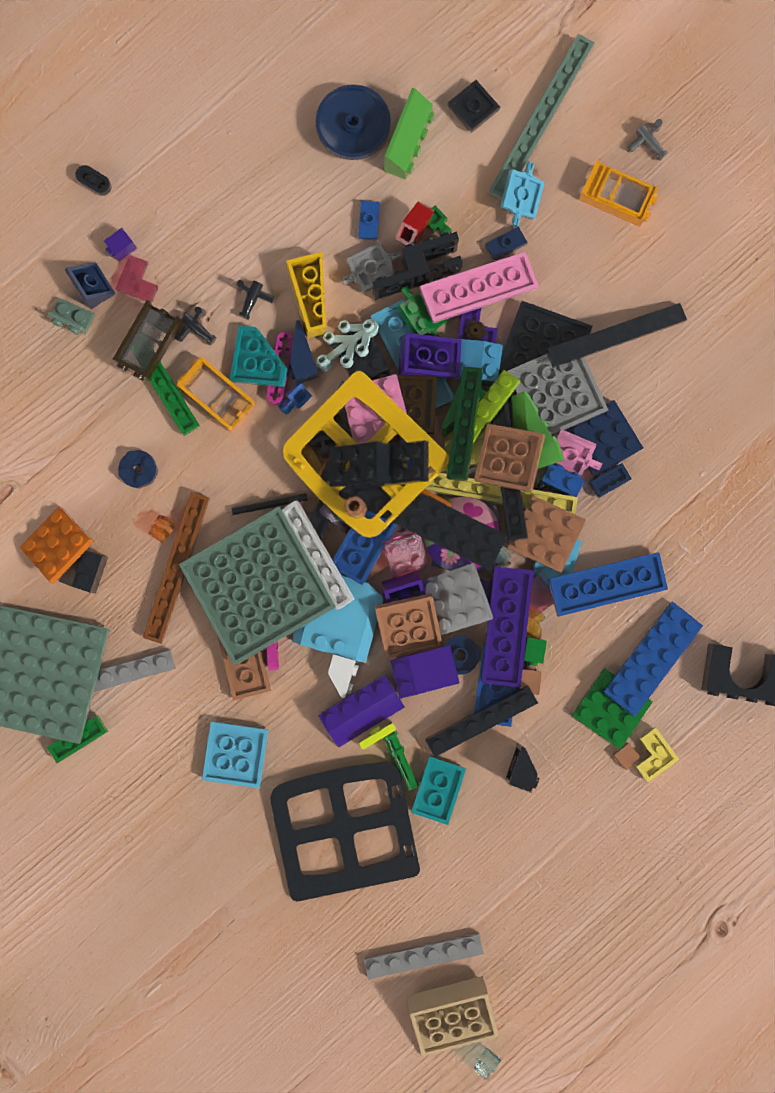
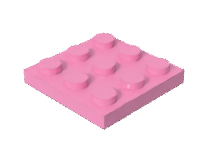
(363, 420)

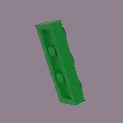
(93, 730)

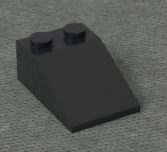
(372, 364)

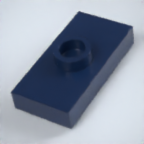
(506, 244)
(610, 480)

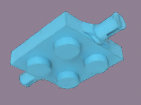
(522, 194)

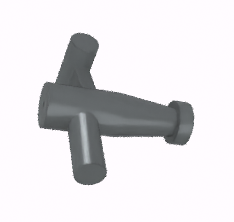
(650, 141)

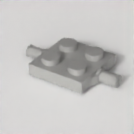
(370, 265)

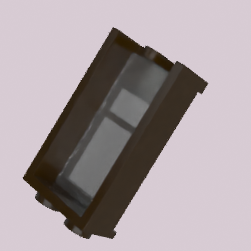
(147, 341)

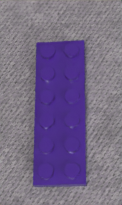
(508, 627)

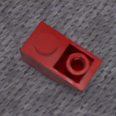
(414, 224)

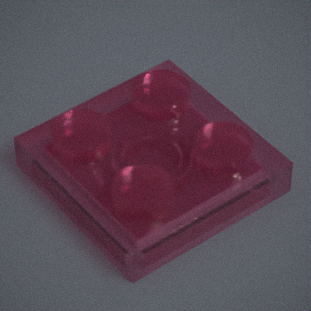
(404, 554)

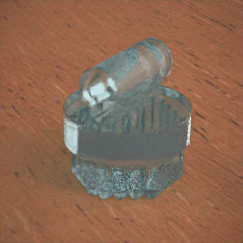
(487, 1063)

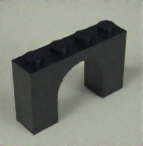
(718, 678)

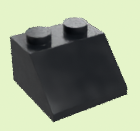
(85, 572)
(522, 771)

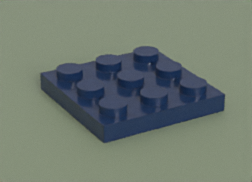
(612, 437)

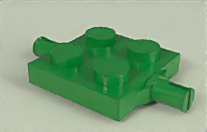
(416, 315)

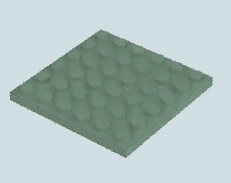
(257, 586)
(48, 673)

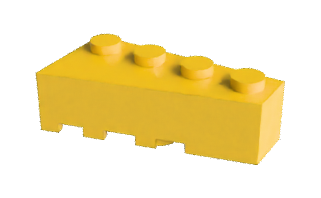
(308, 288)

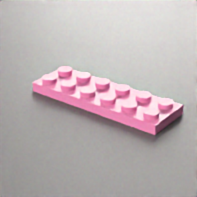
(478, 287)

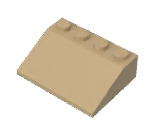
(452, 1016)

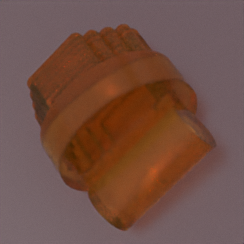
(161, 528)

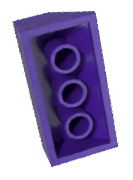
(361, 711)

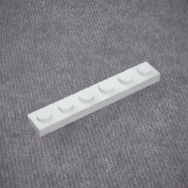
(318, 555)

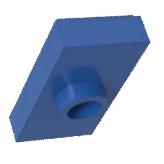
(369, 220)

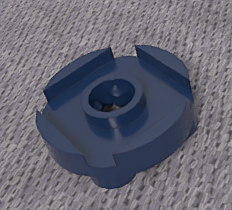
(143, 478)
(470, 648)

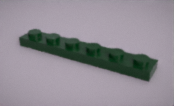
(465, 424)

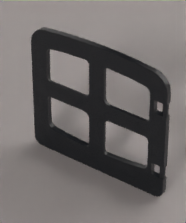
(343, 828)

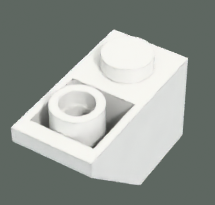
(340, 672)

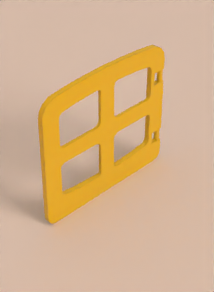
(396, 423)

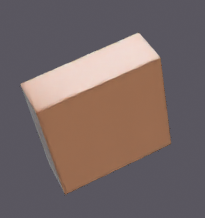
(627, 756)

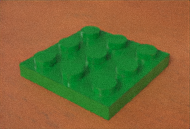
(605, 715)

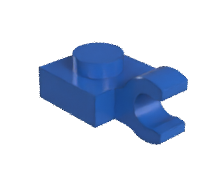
(297, 396)

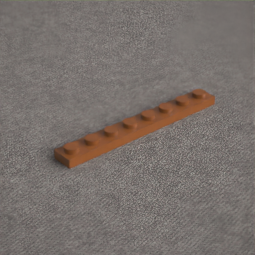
(173, 574)

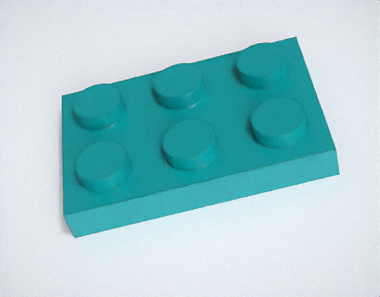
(438, 790)

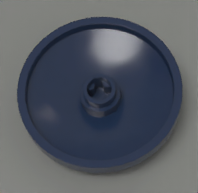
(353, 122)

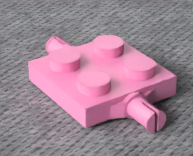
(576, 453)

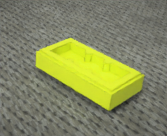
(377, 734)

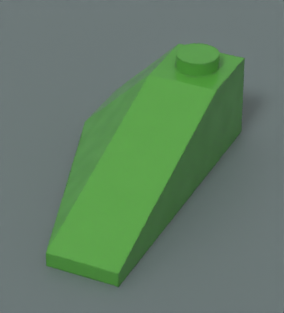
(526, 418)

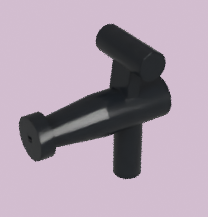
(253, 294)
(193, 325)
(320, 439)

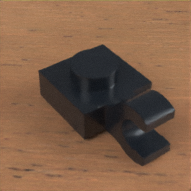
(448, 266)

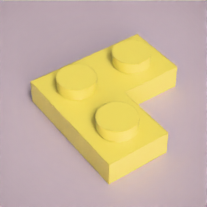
(660, 756)

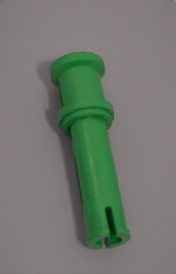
(397, 751)

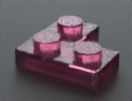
(132, 282)

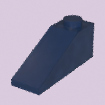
(301, 360)

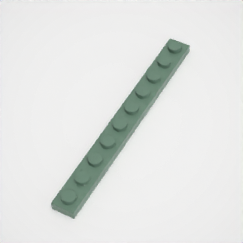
(543, 113)

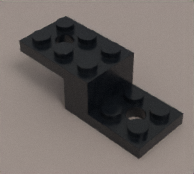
(415, 265)
(379, 464)

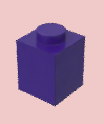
(119, 244)

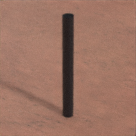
(269, 504)

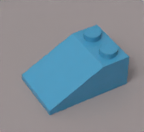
(481, 355)

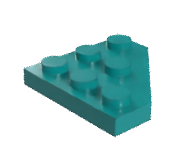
(256, 360)

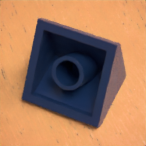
(90, 283)

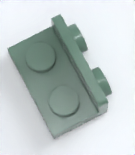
(71, 316)

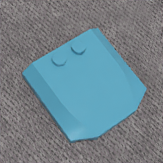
(346, 630)

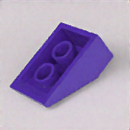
(429, 356)
(403, 587)
(424, 672)

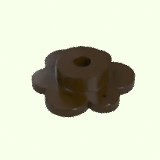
(471, 334)

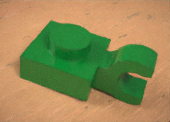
(438, 221)

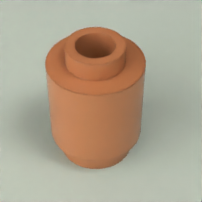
(351, 503)

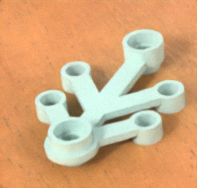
(366, 330)

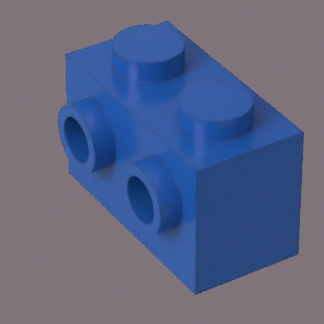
(561, 480)

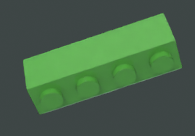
(408, 135)

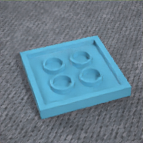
(235, 754)

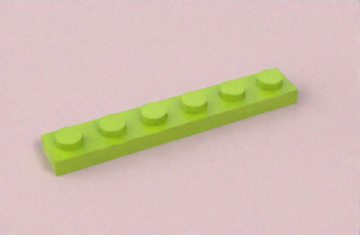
(491, 404)

